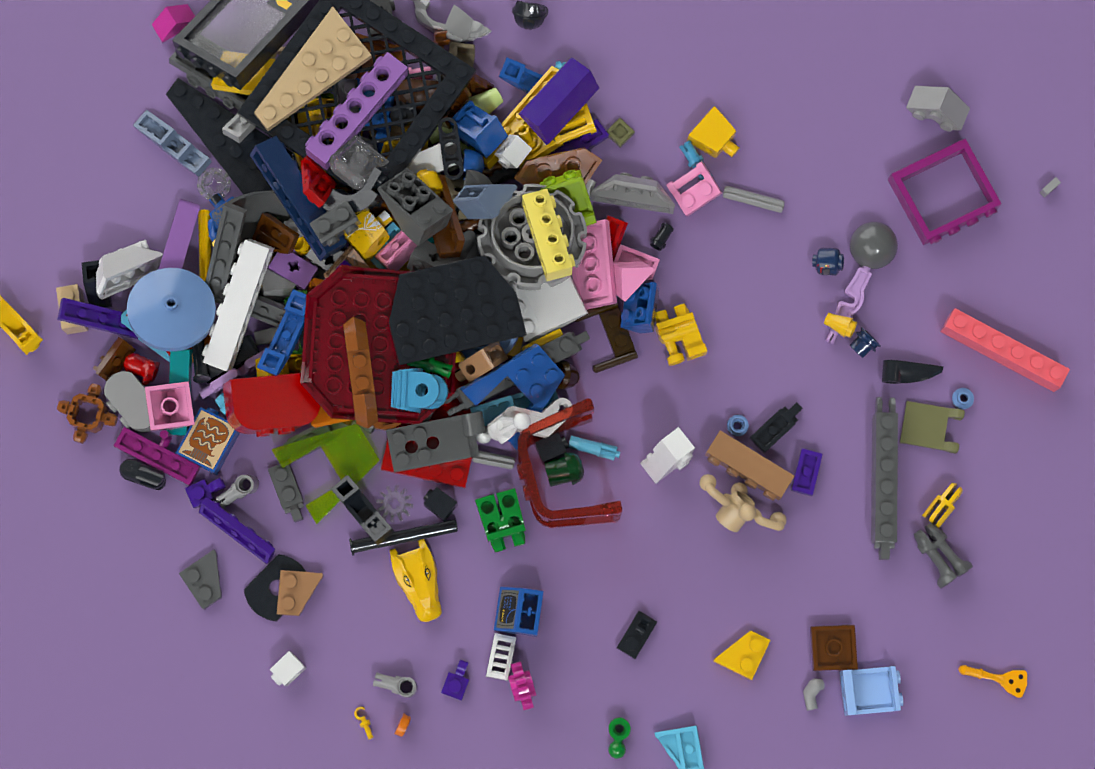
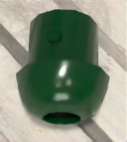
(564, 470)

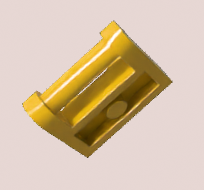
(581, 118)

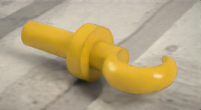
(364, 723)

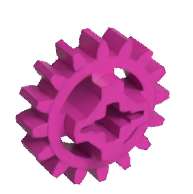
(522, 685)

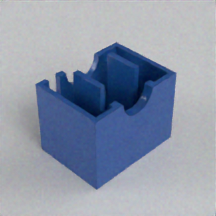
(478, 129)

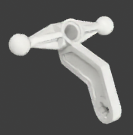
(518, 419)

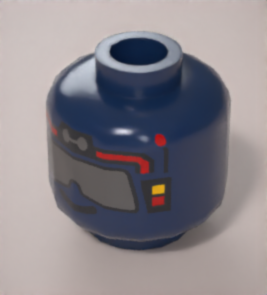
(828, 261)

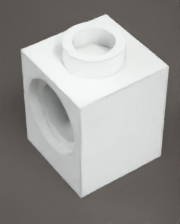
(512, 151)
(287, 669)

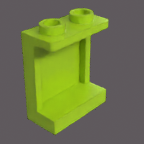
(573, 186)

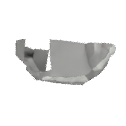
(459, 25)

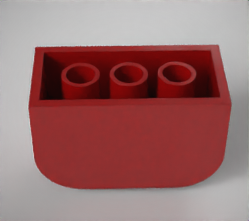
(268, 404)

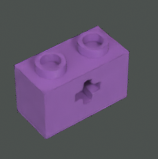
(306, 270)

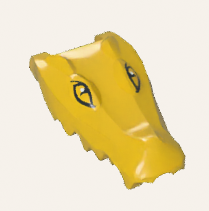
(417, 577)

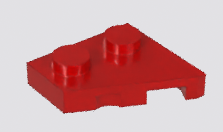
(316, 182)

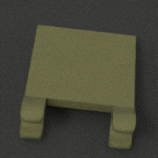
(927, 424)

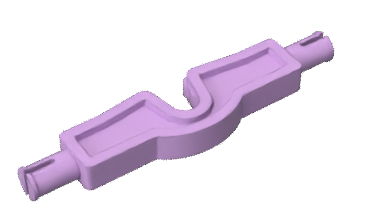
(855, 291)
(217, 385)

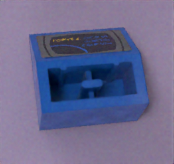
(641, 309)
(518, 611)

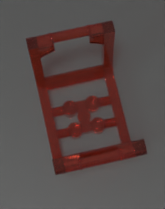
(598, 514)

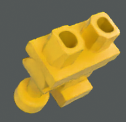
(682, 329)

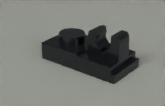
(636, 635)

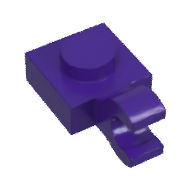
(201, 490)
(456, 683)

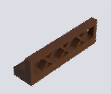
(450, 239)

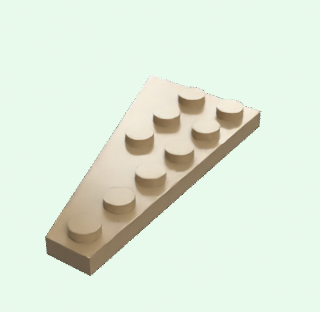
(322, 62)

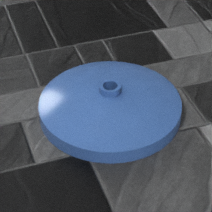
(174, 326)

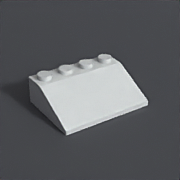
(549, 307)

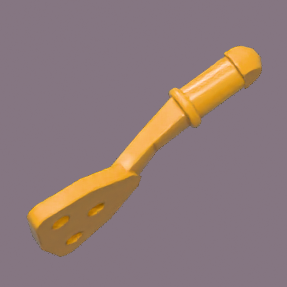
(1002, 679)

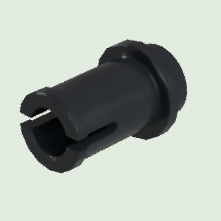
(658, 242)

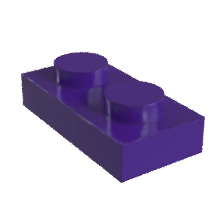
(806, 472)

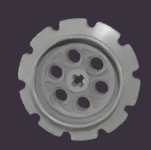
(505, 255)

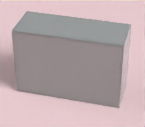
(1050, 187)

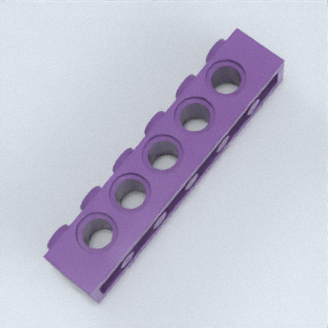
(385, 65)

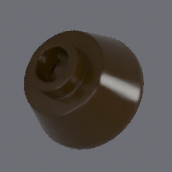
(571, 375)

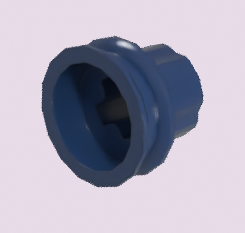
(864, 343)

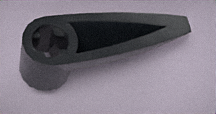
(908, 372)

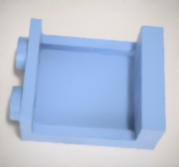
(871, 690)

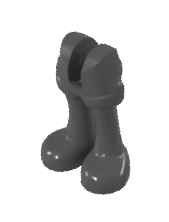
(939, 538)

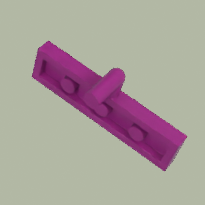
(157, 455)

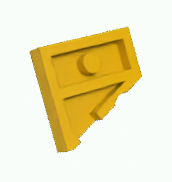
(744, 655)

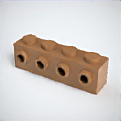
(749, 465)

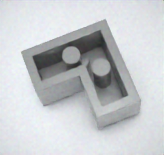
(939, 105)

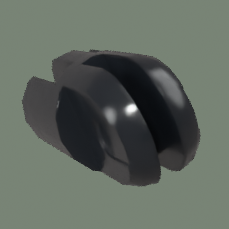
(142, 474)

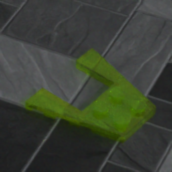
(347, 452)

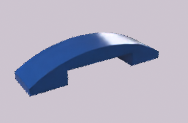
(519, 76)
(286, 336)

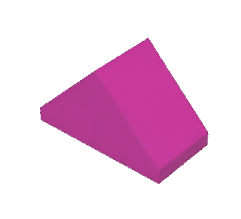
(172, 21)

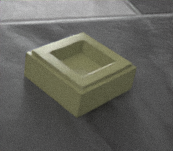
(620, 132)

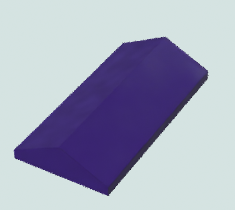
(559, 100)

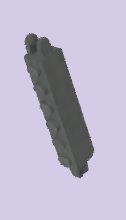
(557, 350)
(884, 478)

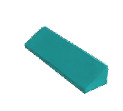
(180, 372)

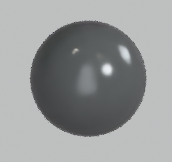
(873, 245)

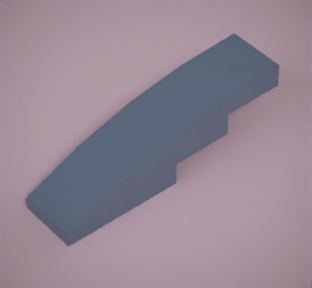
(172, 143)

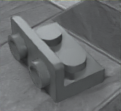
(335, 224)

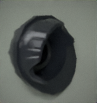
(529, 14)

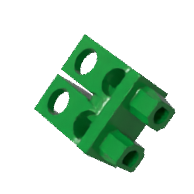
(504, 525)

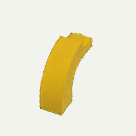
(18, 328)

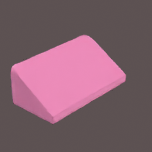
(396, 252)

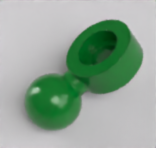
(617, 748)

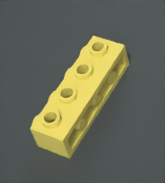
(547, 234)

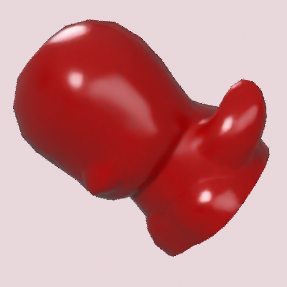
(141, 366)

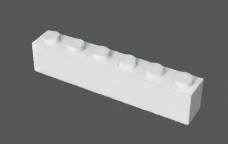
(238, 304)

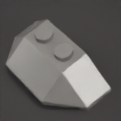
(634, 193)

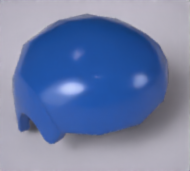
(472, 161)

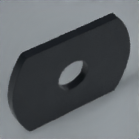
(258, 590)

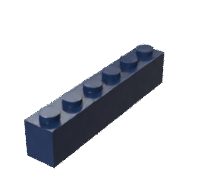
(286, 182)

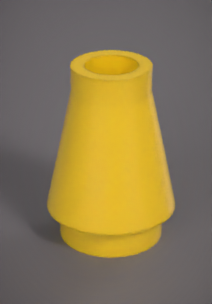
(843, 325)

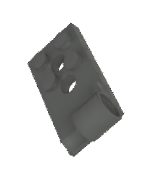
(455, 439)

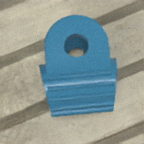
(410, 388)

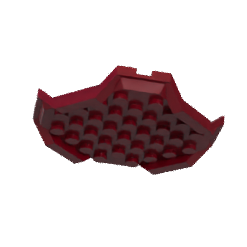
(325, 368)

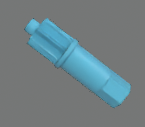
(595, 448)

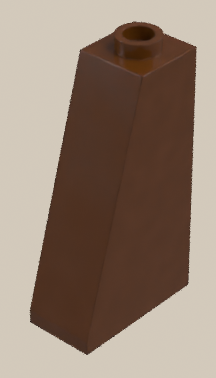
(420, 96)

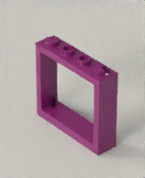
(962, 147)

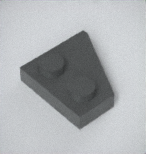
(203, 580)

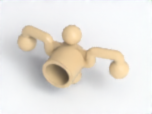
(739, 507)

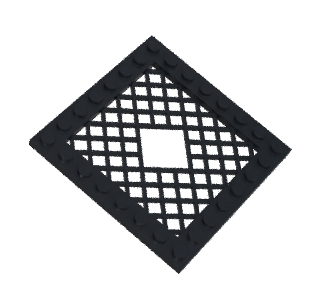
(411, 142)

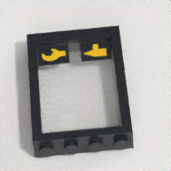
(239, 36)

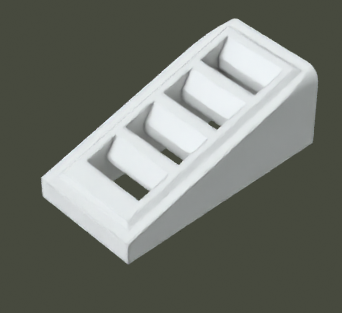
(495, 674)

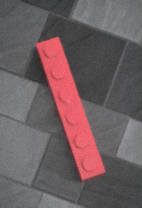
(1005, 350)

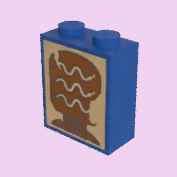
(208, 441)

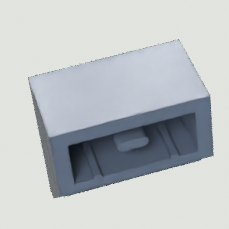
(483, 200)

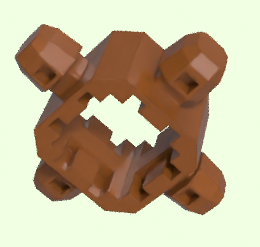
(72, 408)

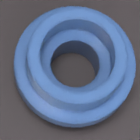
(960, 404)
(740, 419)

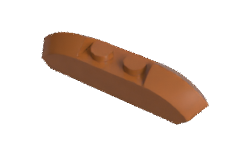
(360, 372)

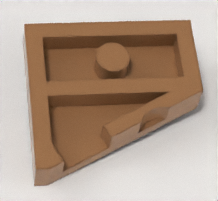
(295, 591)

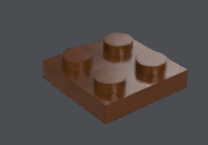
(833, 648)

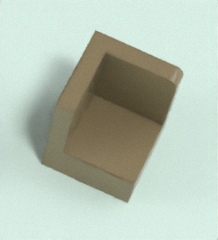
(463, 51)

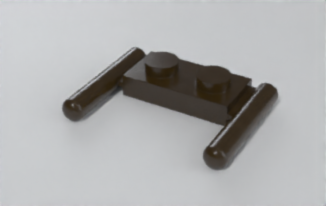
(618, 337)

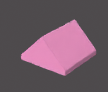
(630, 277)
(169, 406)

